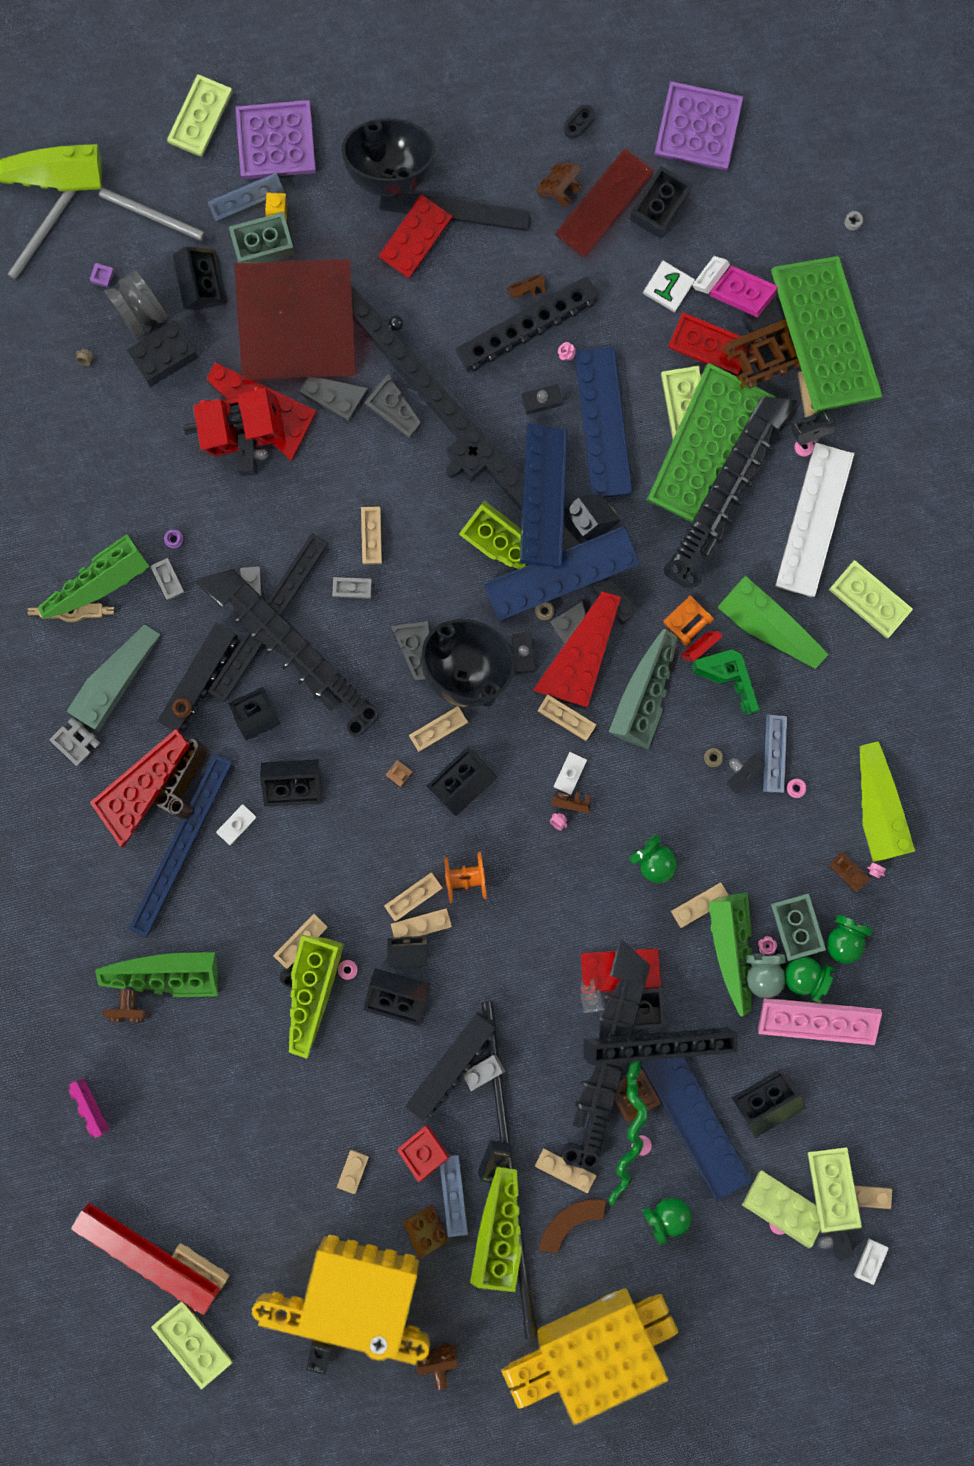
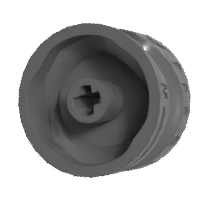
(136, 304)

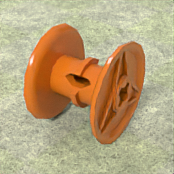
(465, 877)

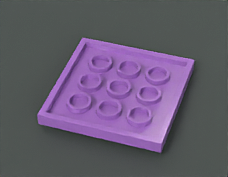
(698, 126)
(275, 139)

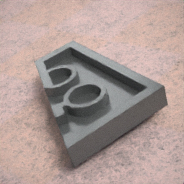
(333, 395)
(393, 408)

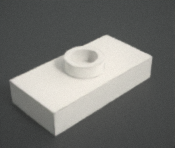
(711, 274)
(570, 773)
(236, 824)
(871, 1261)

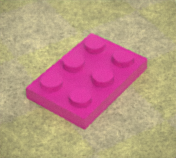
(744, 291)
(88, 1108)

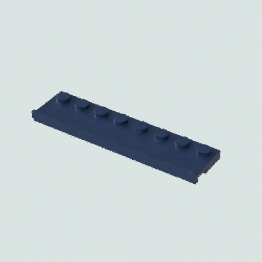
(603, 422)
(543, 496)
(579, 568)
(697, 1125)

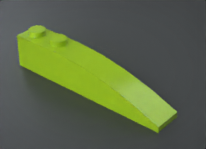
(56, 167)
(494, 535)
(882, 810)
(311, 987)
(498, 1239)

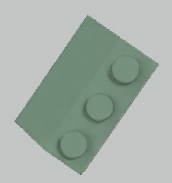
(262, 239)
(798, 926)

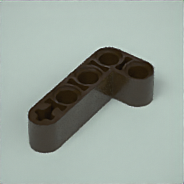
(192, 759)

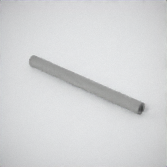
(152, 214)
(40, 234)

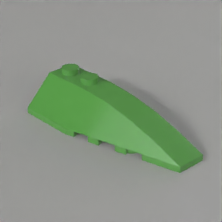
(766, 620)
(730, 932)
(171, 973)

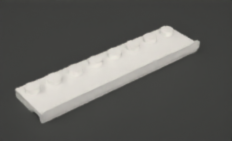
(814, 520)

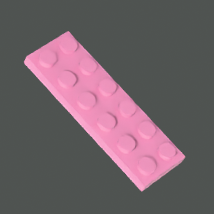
(819, 1021)

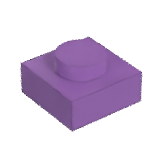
(101, 275)

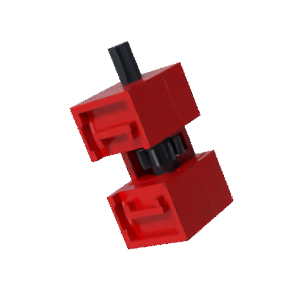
(219, 421)

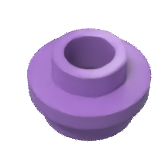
(167, 538)

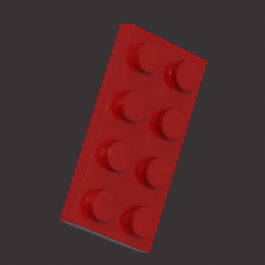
(415, 236)
(704, 343)
(599, 965)

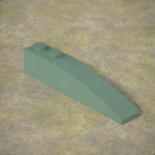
(111, 679)
(641, 702)

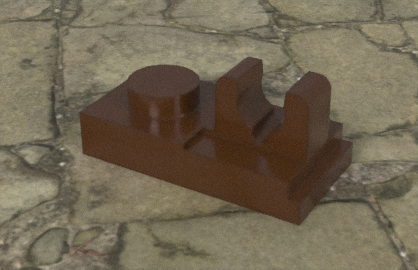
(518, 289)
(564, 801)
(849, 872)

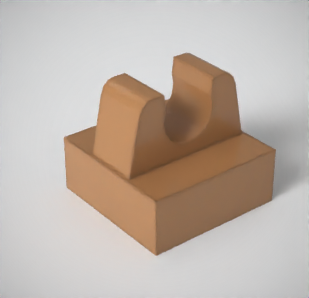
(398, 773)

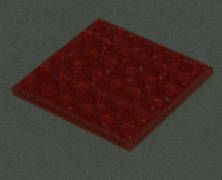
(295, 319)

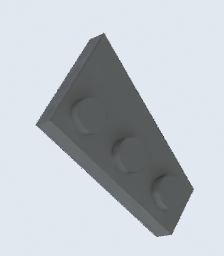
(568, 621)
(411, 640)

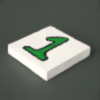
(668, 286)

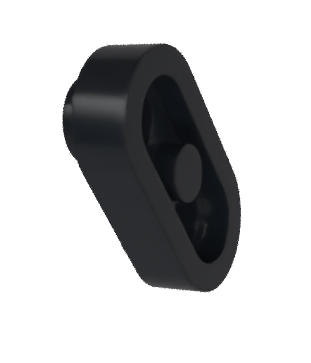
(578, 122)

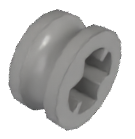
(859, 218)

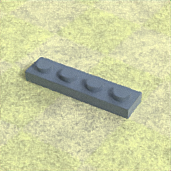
(244, 196)
(775, 753)
(453, 1197)

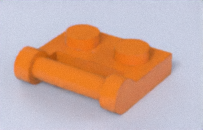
(683, 616)

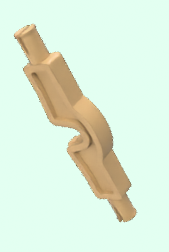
(79, 614)

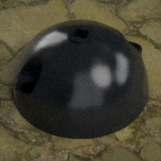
(399, 161)
(473, 666)

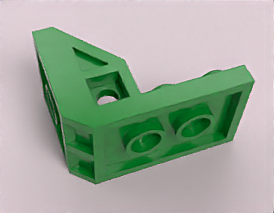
(715, 669)

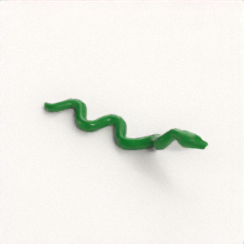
(639, 1121)

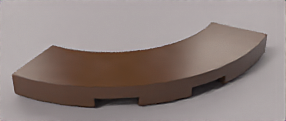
(567, 1219)

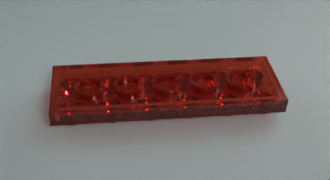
(604, 203)

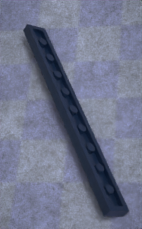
(180, 846)

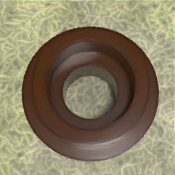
(177, 704)

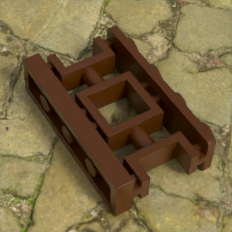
(759, 340)

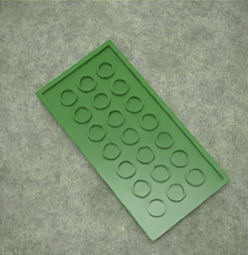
(826, 333)
(703, 441)

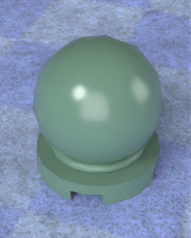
(766, 976)

